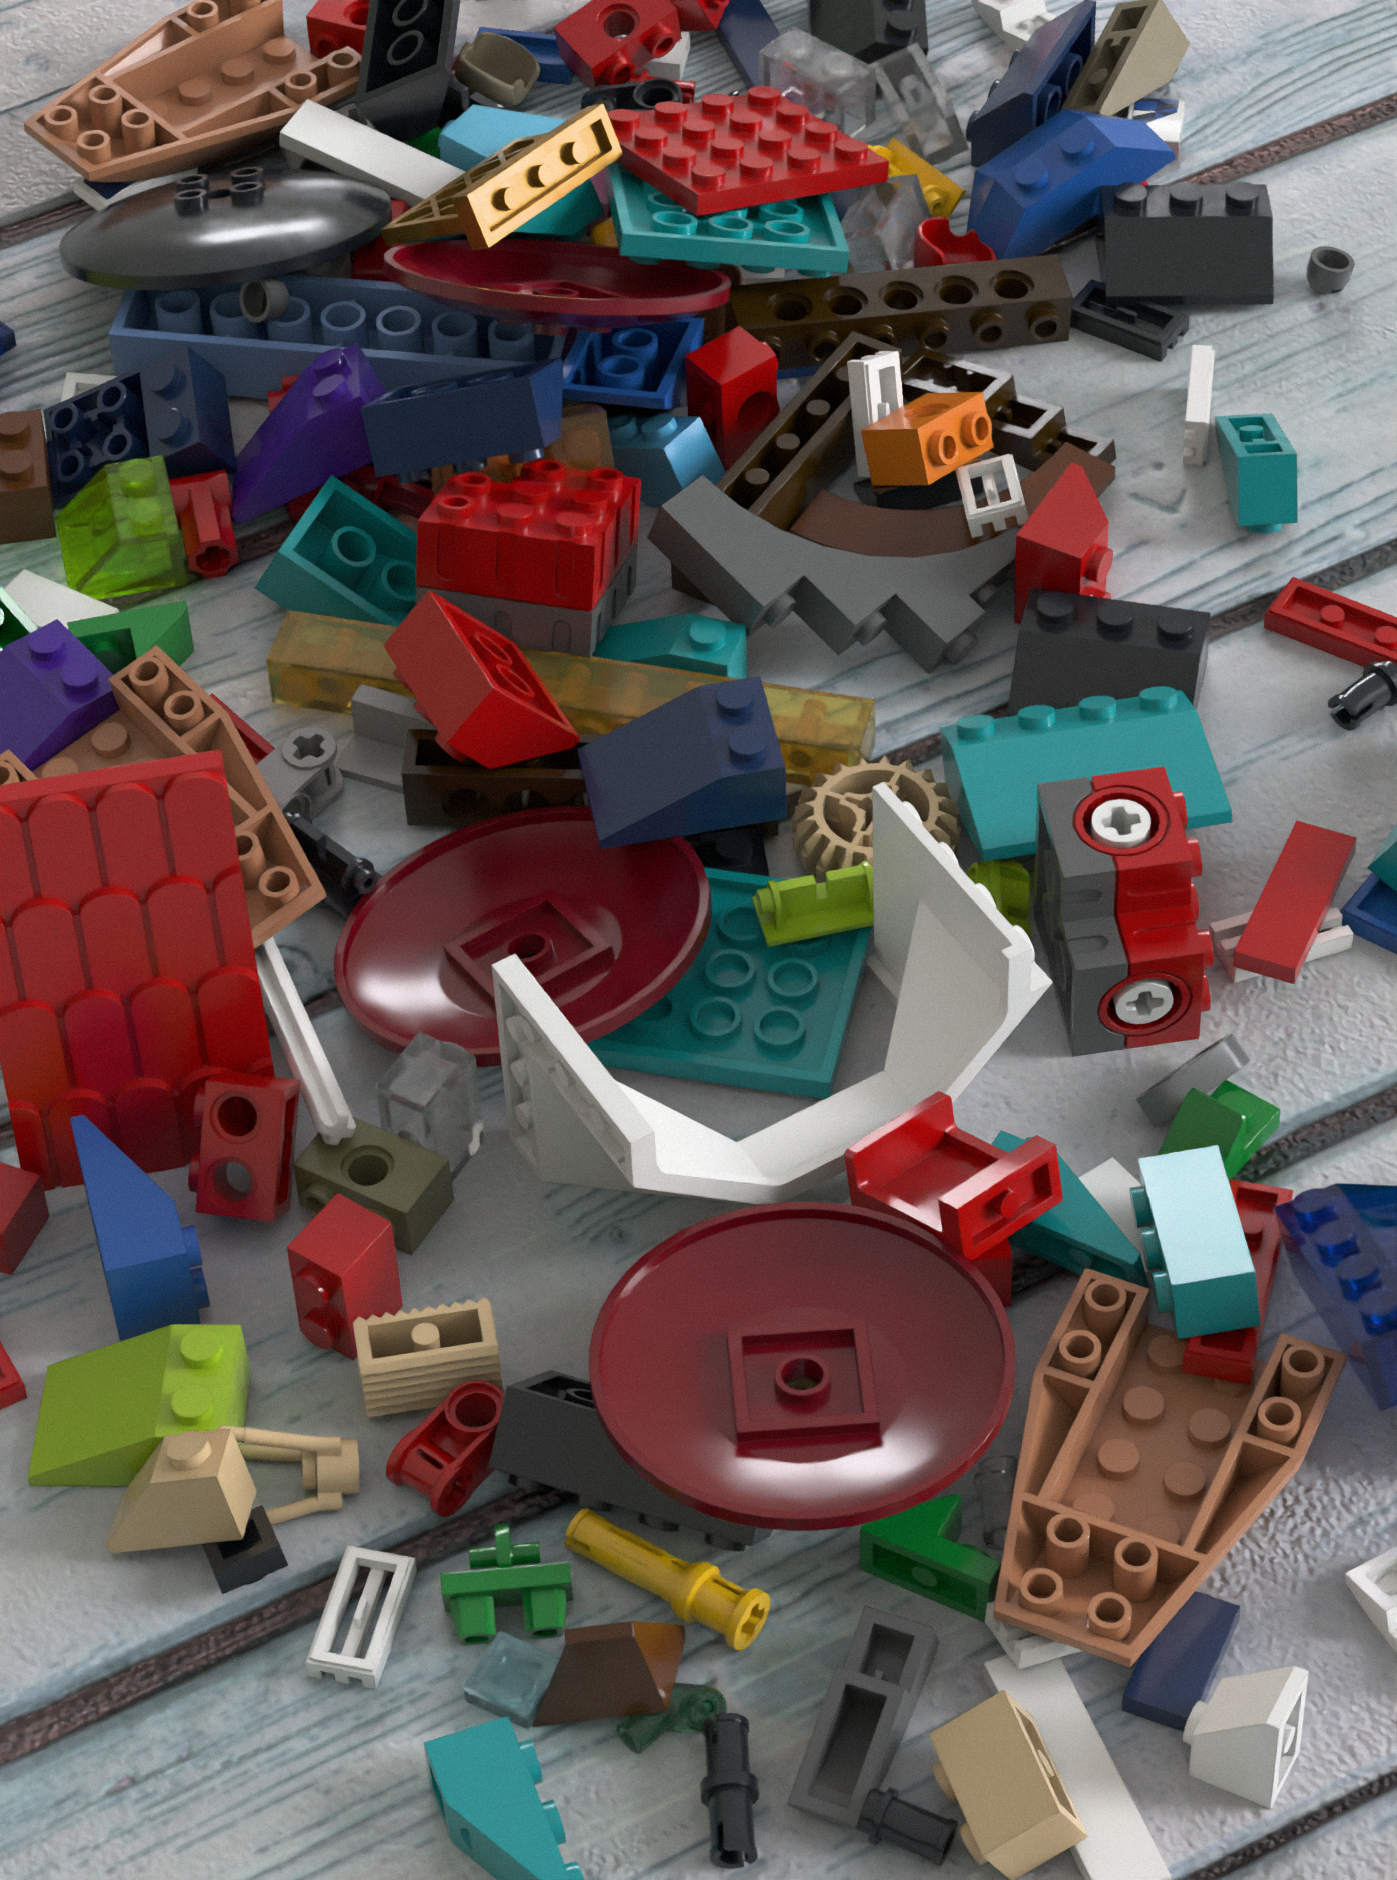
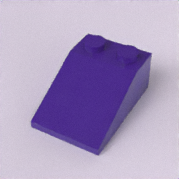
(308, 434)
(50, 694)

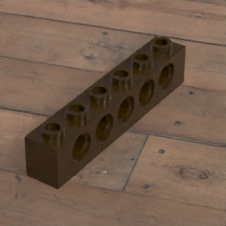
(908, 308)
(460, 793)

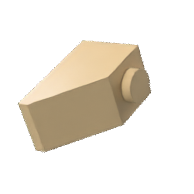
(185, 1495)

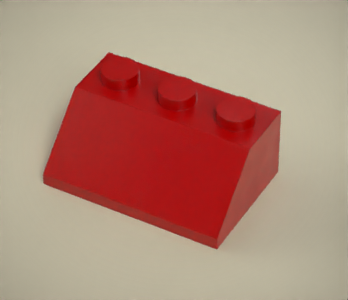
(475, 687)

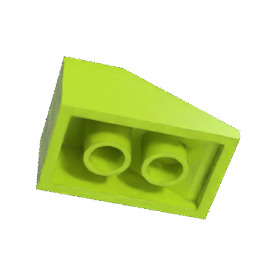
(119, 1401)

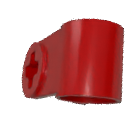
(446, 1454)

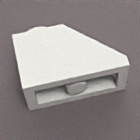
(1249, 1733)

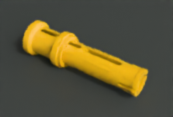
(691, 1589)

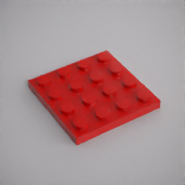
(741, 151)

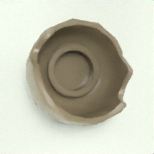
(497, 69)

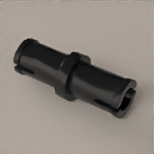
(729, 1790)

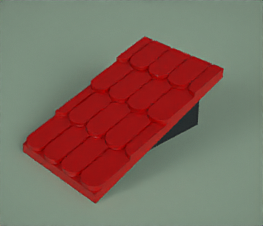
(123, 961)

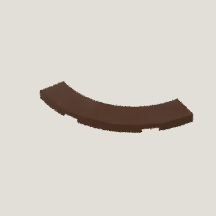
(920, 533)

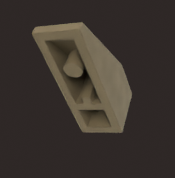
(1130, 59)

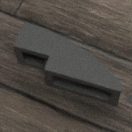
(864, 1716)

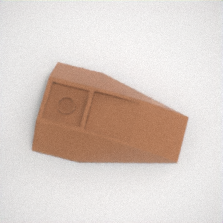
(191, 93)
(172, 716)
(1141, 1470)

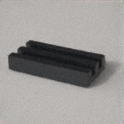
(1122, 324)

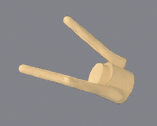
(326, 1465)

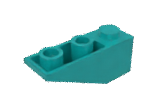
(492, 1804)

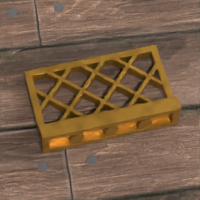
(513, 183)

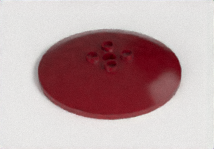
(554, 283)
(601, 925)
(867, 1305)

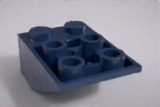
(158, 409)

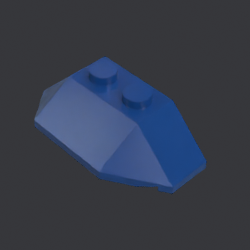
(1054, 176)

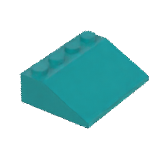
(999, 761)

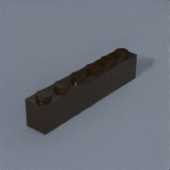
(798, 449)

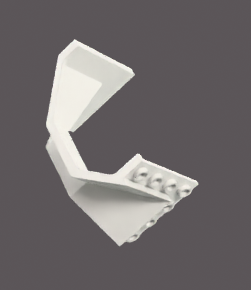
(938, 955)

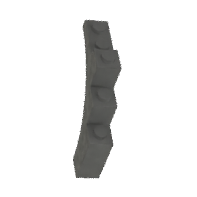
(843, 596)

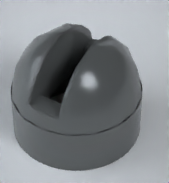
(1329, 269)
(263, 299)

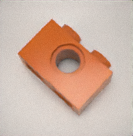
(927, 438)

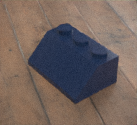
(1034, 83)
(465, 420)

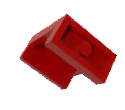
(951, 1180)

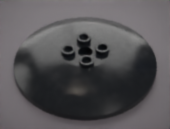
(225, 229)

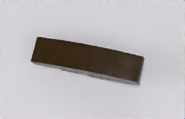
(1020, 424)

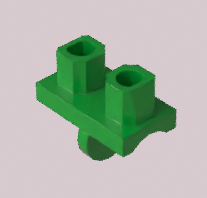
(476, 1594)

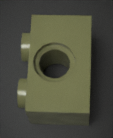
(381, 1174)

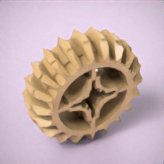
(836, 814)

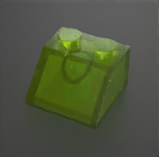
(122, 532)

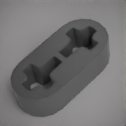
(1200, 1072)

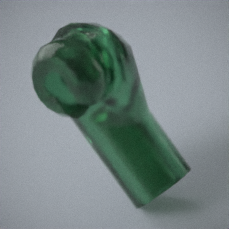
(685, 1714)

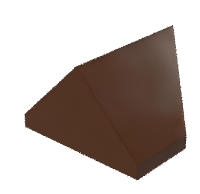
(613, 1672)

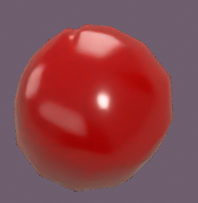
(938, 246)

